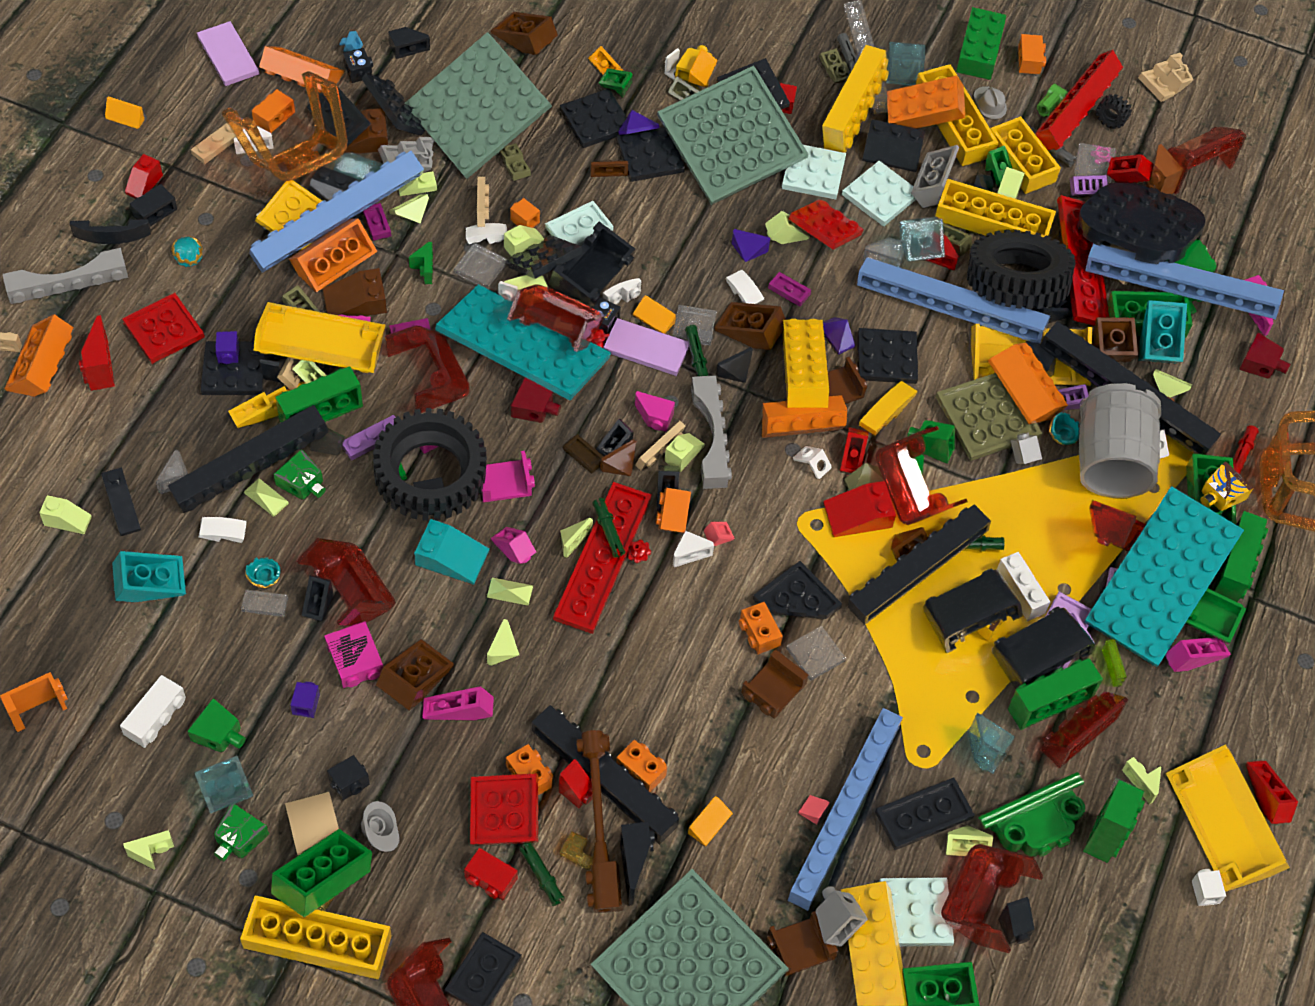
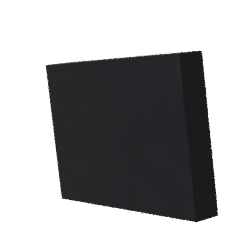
(483, 972)

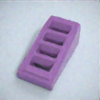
(1074, 185)
(1075, 392)

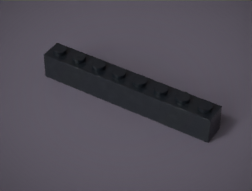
(248, 459)
(918, 564)
(616, 782)

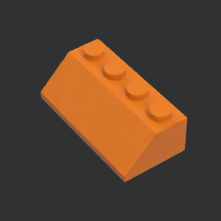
(292, 66)
(333, 254)
(40, 357)
(1028, 383)
(785, 421)

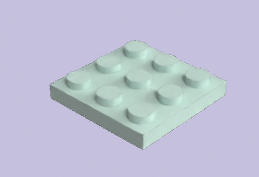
(817, 174)
(880, 193)
(918, 911)

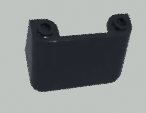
(594, 269)
(971, 607)
(1042, 647)

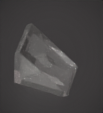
(172, 471)

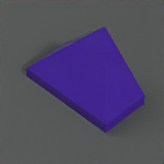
(636, 122)
(750, 244)
(838, 334)

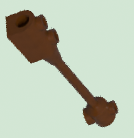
(603, 874)

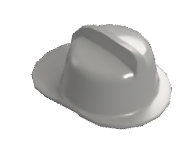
(990, 102)
(380, 826)

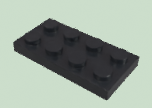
(393, 104)
(354, 120)
(924, 813)

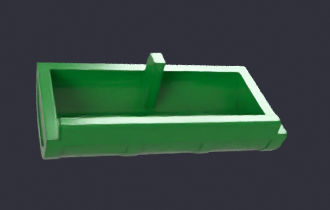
(1217, 616)

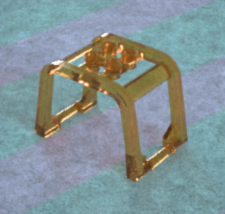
(299, 158)
(1276, 463)

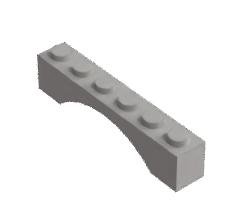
(26, 285)
(706, 399)

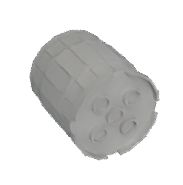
(1119, 440)

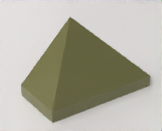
(682, 89)
(863, 475)

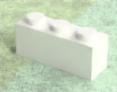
(1024, 585)
(153, 711)

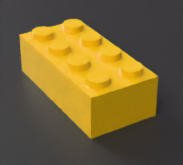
(1027, 154)

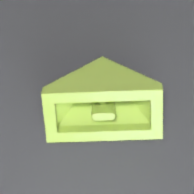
(411, 209)
(308, 371)
(1169, 384)
(266, 497)
(574, 535)
(510, 591)
(502, 646)
(964, 838)

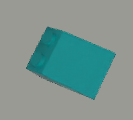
(1163, 332)
(450, 552)
(147, 576)

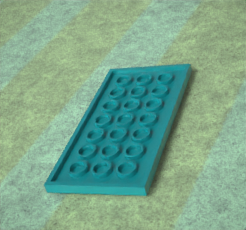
(528, 350)
(1164, 576)

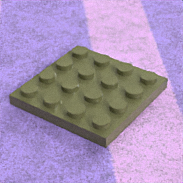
(984, 416)

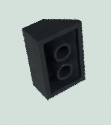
(893, 145)
(328, 182)

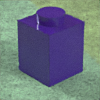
(227, 347)
(305, 699)

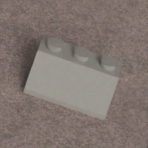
(934, 176)

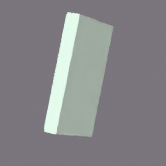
(578, 223)

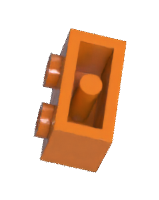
(1031, 54)
(273, 111)
(673, 510)
(760, 628)
(529, 762)
(643, 764)

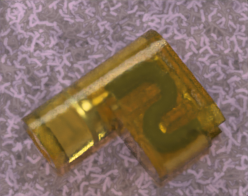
(573, 850)

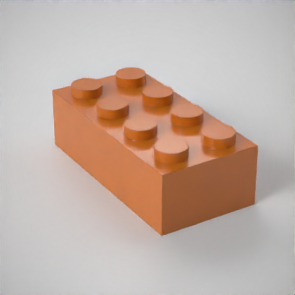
(927, 103)

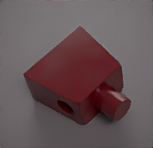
(1264, 358)
(533, 402)

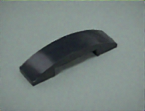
(111, 234)

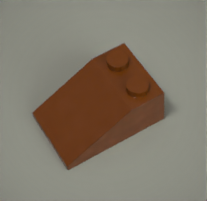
(526, 31)
(373, 135)
(356, 295)
(752, 324)
(413, 674)

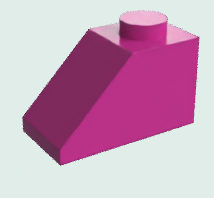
(655, 410)
(514, 544)

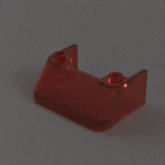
(1218, 142)
(557, 313)
(448, 382)
(906, 482)
(1114, 526)
(353, 578)
(975, 887)
(416, 978)

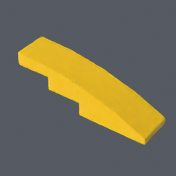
(887, 408)
(257, 409)

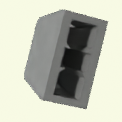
(839, 916)

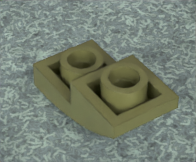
(834, 66)
(514, 162)

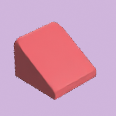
(718, 533)
(814, 809)

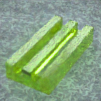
(1114, 663)

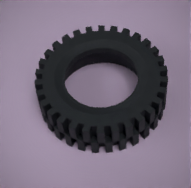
(1019, 287)
(437, 431)

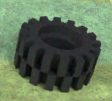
(1119, 106)

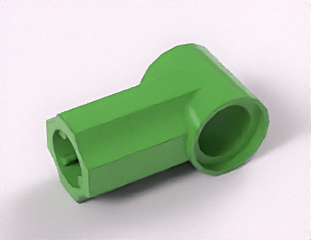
(1051, 100)

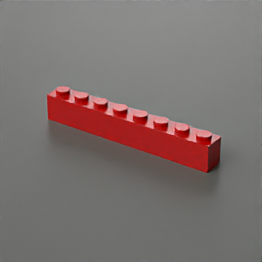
(1079, 100)

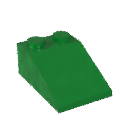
(941, 985)

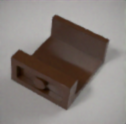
(847, 382)
(775, 685)
(801, 945)

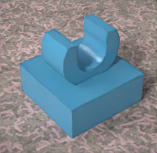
(352, 42)

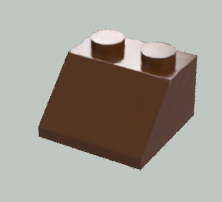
(1116, 338)

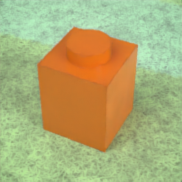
(524, 214)

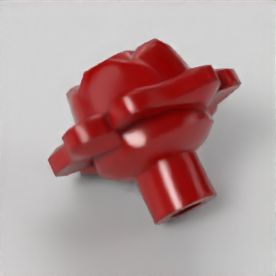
(599, 338)
(639, 551)

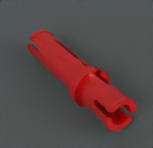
(1245, 445)

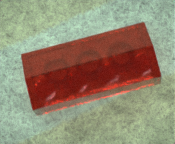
(1084, 727)

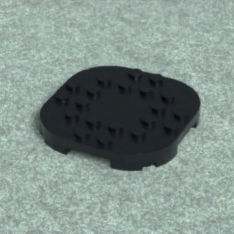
(1142, 221)

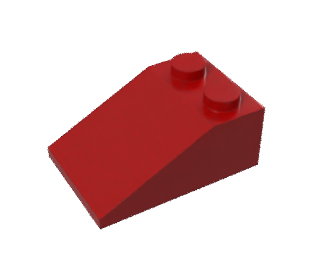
(96, 358)
(860, 510)

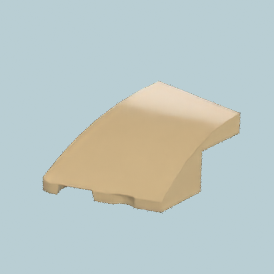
(1167, 77)
(311, 820)

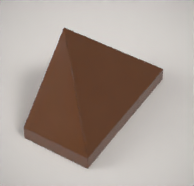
(609, 168)
(620, 460)
(905, 541)

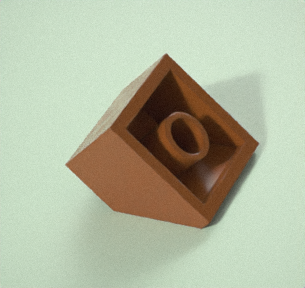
(1165, 171)

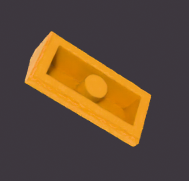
(603, 60)
(702, 68)
(124, 113)
(654, 315)
(710, 821)

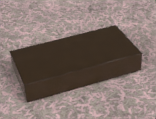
(583, 453)

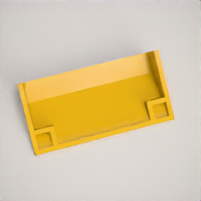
(319, 337)
(990, 342)
(1227, 819)

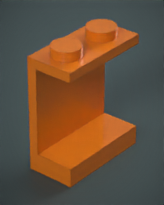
(31, 695)

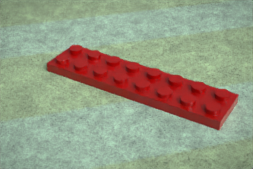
(1087, 288)
(597, 568)

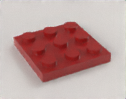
(826, 224)
(163, 328)
(504, 809)

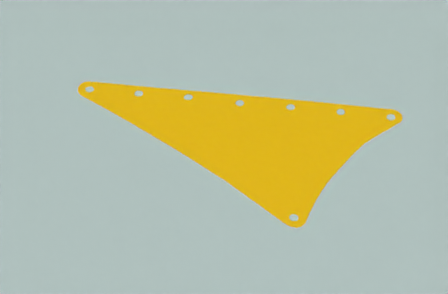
(1041, 517)

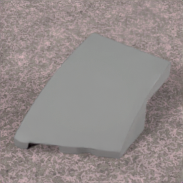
(421, 149)

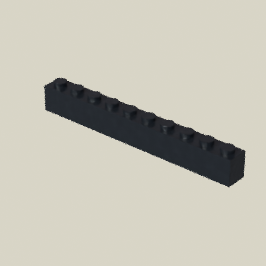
(1103, 370)

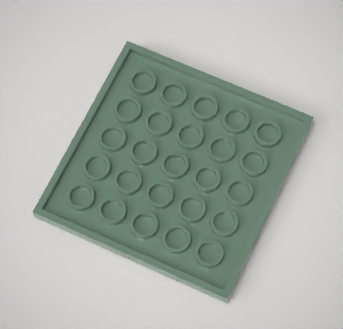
(478, 105)
(732, 135)
(689, 953)

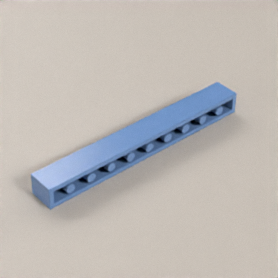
(336, 211)
(1186, 281)
(952, 300)
(844, 810)

